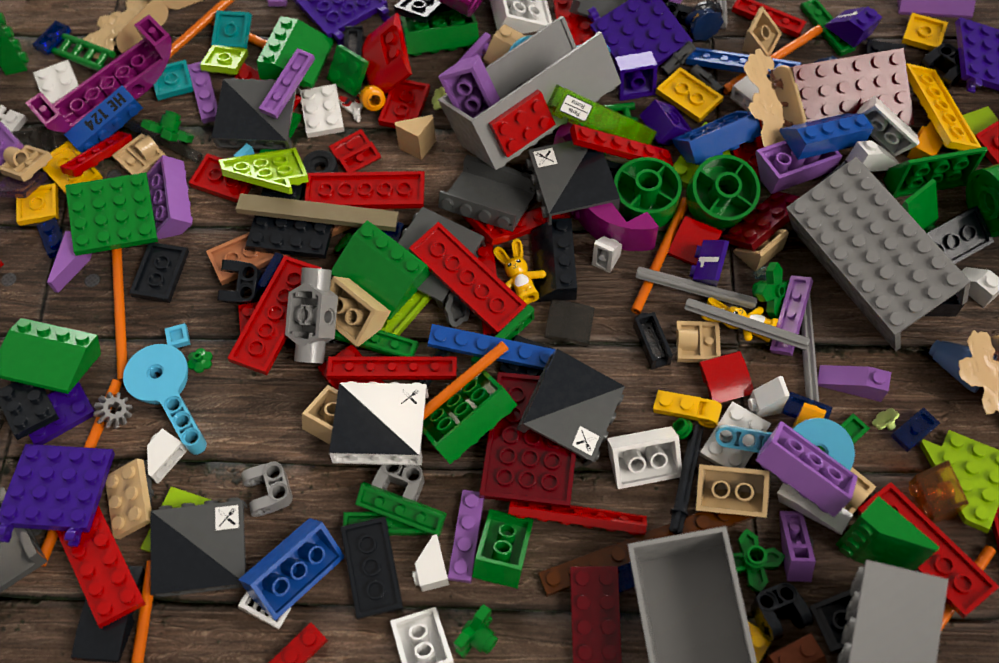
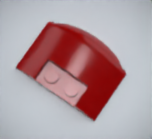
(386, 55)

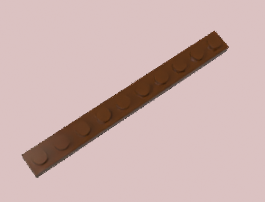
(558, 577)

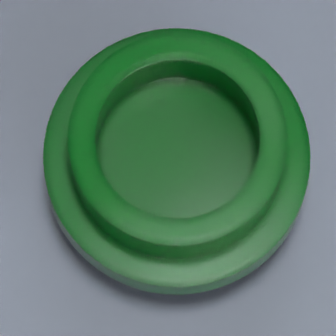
(682, 427)

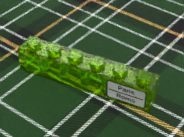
(596, 116)

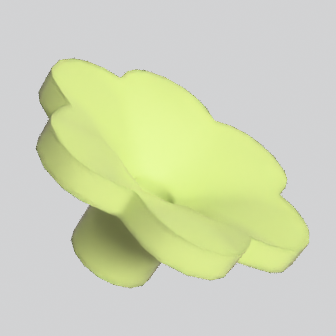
(437, 95)
(886, 419)

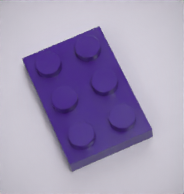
(71, 410)

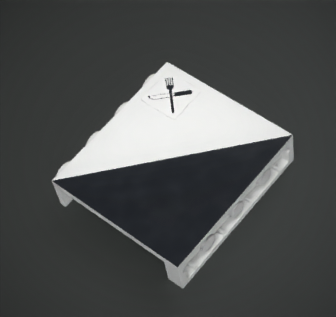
(378, 423)

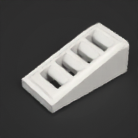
(243, 605)

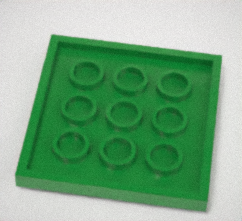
(111, 214)

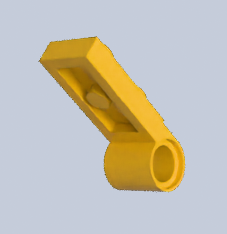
(688, 407)

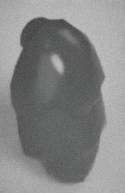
(455, 311)

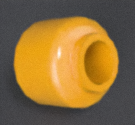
(377, 101)

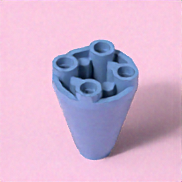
(948, 355)

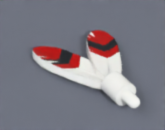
(353, 108)

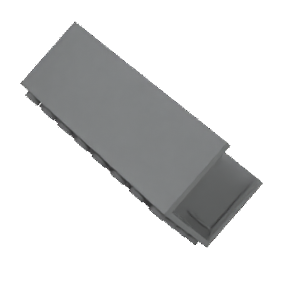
(545, 61)
(875, 250)
(691, 599)
(893, 616)

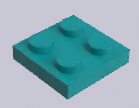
(231, 29)
(174, 81)

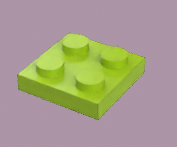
(224, 59)

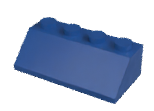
(827, 134)
(718, 137)
(292, 568)

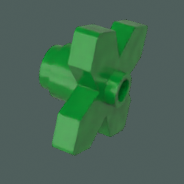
(168, 127)
(772, 289)
(755, 559)
(476, 634)

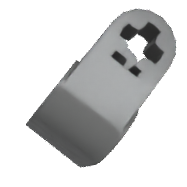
(400, 478)
(268, 503)

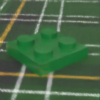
(347, 70)

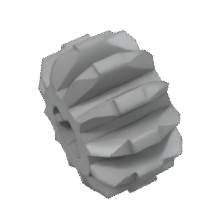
(103, 411)

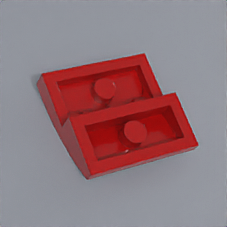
(354, 152)
(689, 236)
(726, 377)

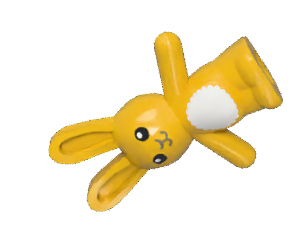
(517, 270)
(755, 314)

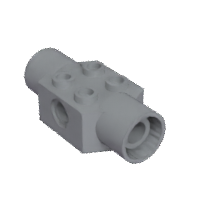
(311, 315)

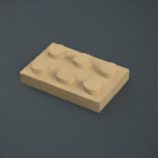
(128, 499)

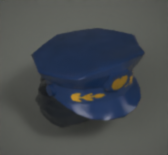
(705, 20)

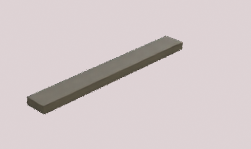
(316, 212)

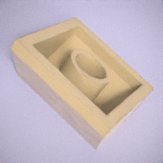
(762, 34)
(416, 135)
(765, 252)

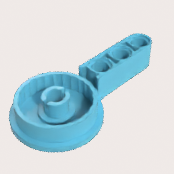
(144, 386)
(819, 431)

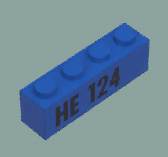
(104, 120)

